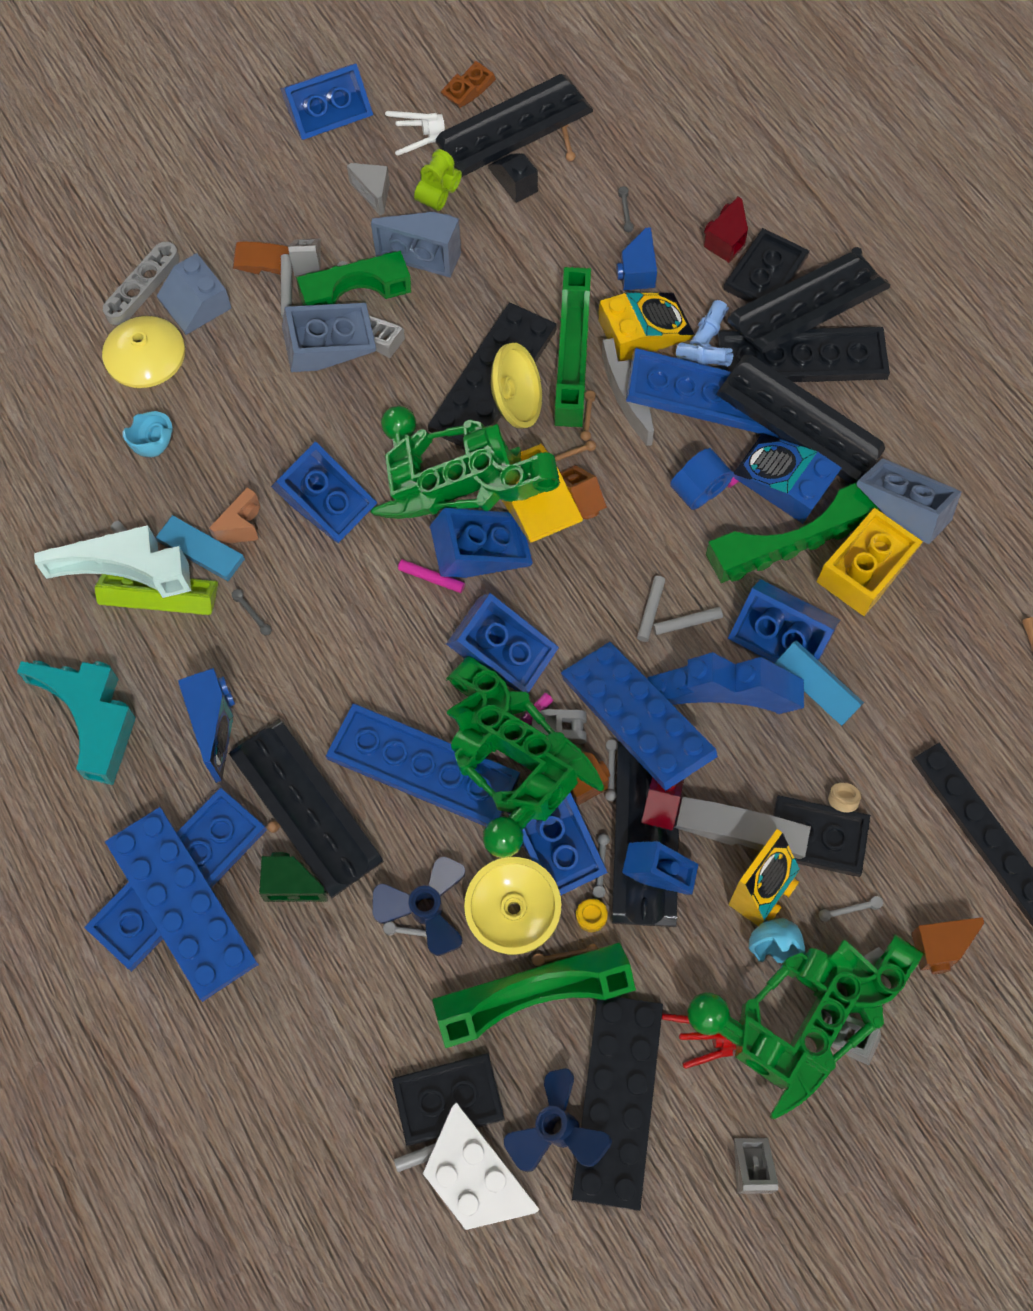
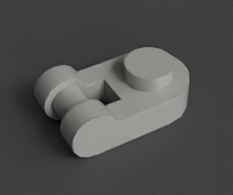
(555, 717)

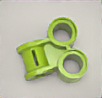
(437, 180)

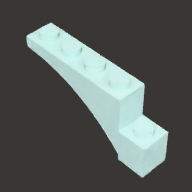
(121, 554)

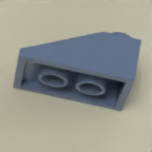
(425, 240)
(326, 335)
(910, 498)

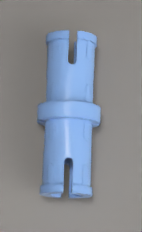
(710, 324)
(704, 354)

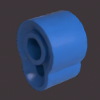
(701, 479)

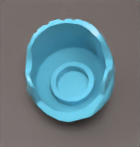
(149, 433)
(777, 938)

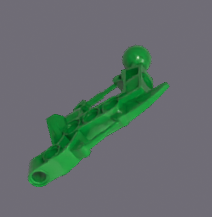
(484, 467)
(553, 770)
(793, 1064)

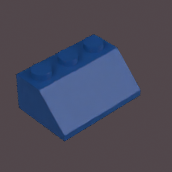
(327, 101)
(777, 619)

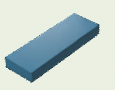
(200, 548)
(820, 683)

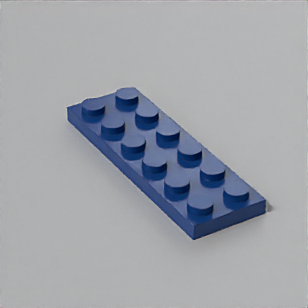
(684, 390)
(639, 716)
(417, 765)
(215, 840)
(181, 904)

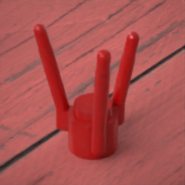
(719, 1041)

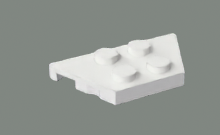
(473, 1176)

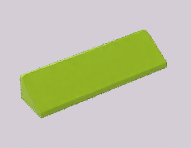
(128, 593)

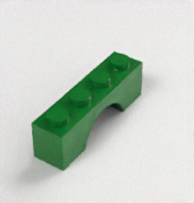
(383, 274)

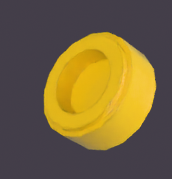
(591, 915)

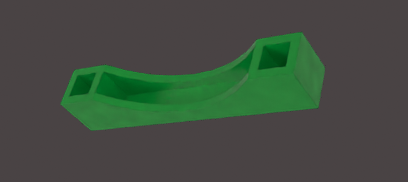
(573, 347)
(741, 553)
(593, 974)

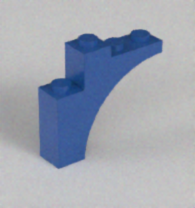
(721, 681)

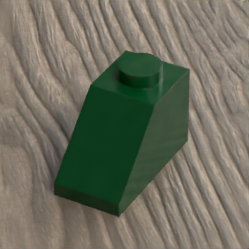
(288, 881)

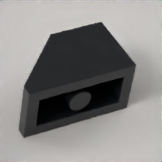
(516, 175)

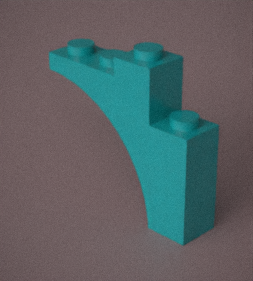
(101, 723)

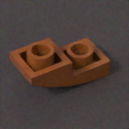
(469, 86)
(258, 256)

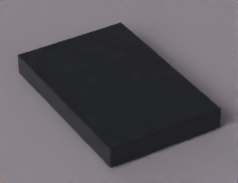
(765, 266)
(835, 837)
(429, 1094)

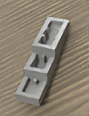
(618, 377)
(738, 825)

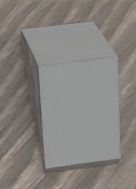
(371, 183)
(305, 256)
(754, 1166)

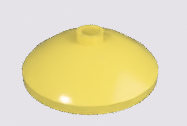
(147, 361)
(516, 385)
(506, 883)

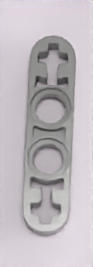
(137, 281)

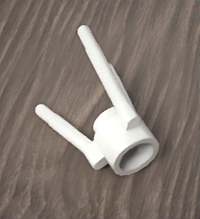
(431, 124)

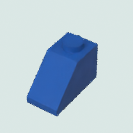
(638, 263)
(660, 867)

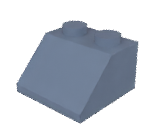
(193, 294)

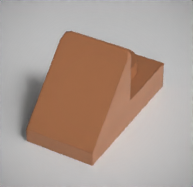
(234, 524)

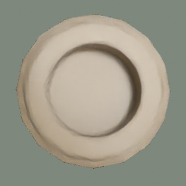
(844, 797)

